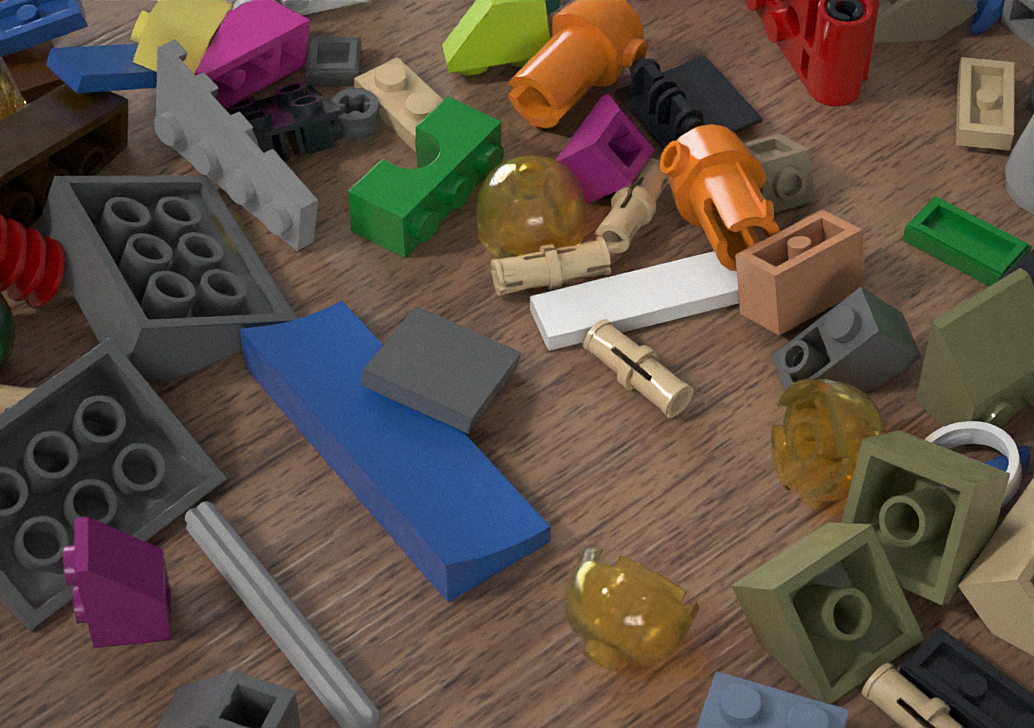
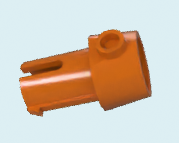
(587, 49)
(719, 189)

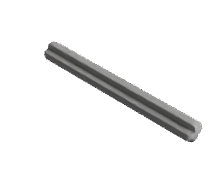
(281, 619)

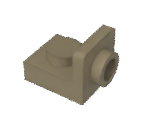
(786, 170)

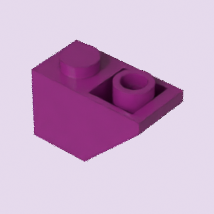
(606, 150)
(118, 585)

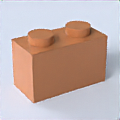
(800, 271)

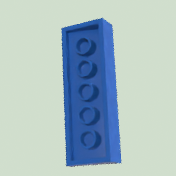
(406, 468)

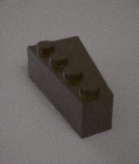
(57, 137)

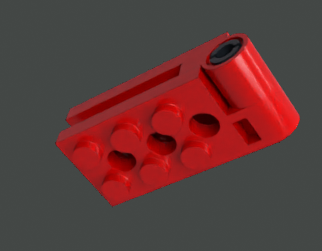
(823, 42)

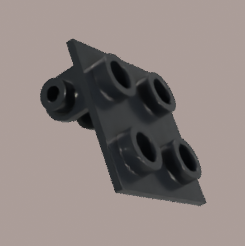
(683, 99)
(291, 110)

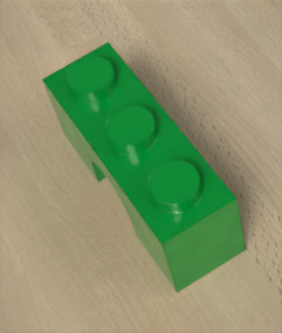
(406, 205)

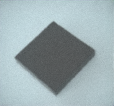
(440, 369)

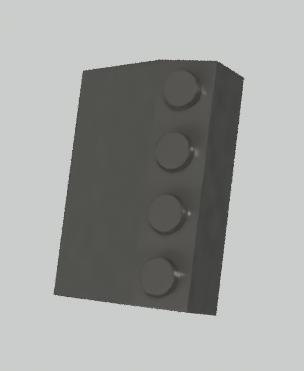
(159, 270)
(91, 448)

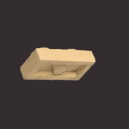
(401, 97)
(985, 104)

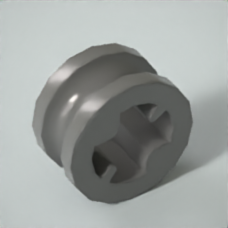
(359, 112)

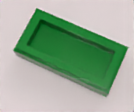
(964, 241)

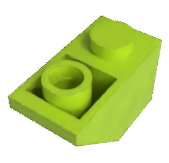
(496, 35)

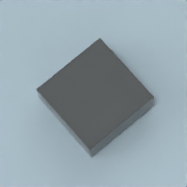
(333, 61)

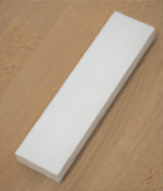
(634, 299)

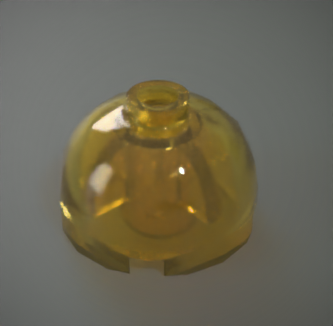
(530, 205)
(822, 437)
(625, 611)

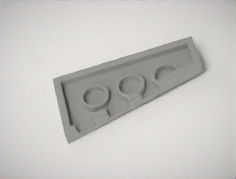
(228, 150)

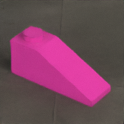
(255, 49)

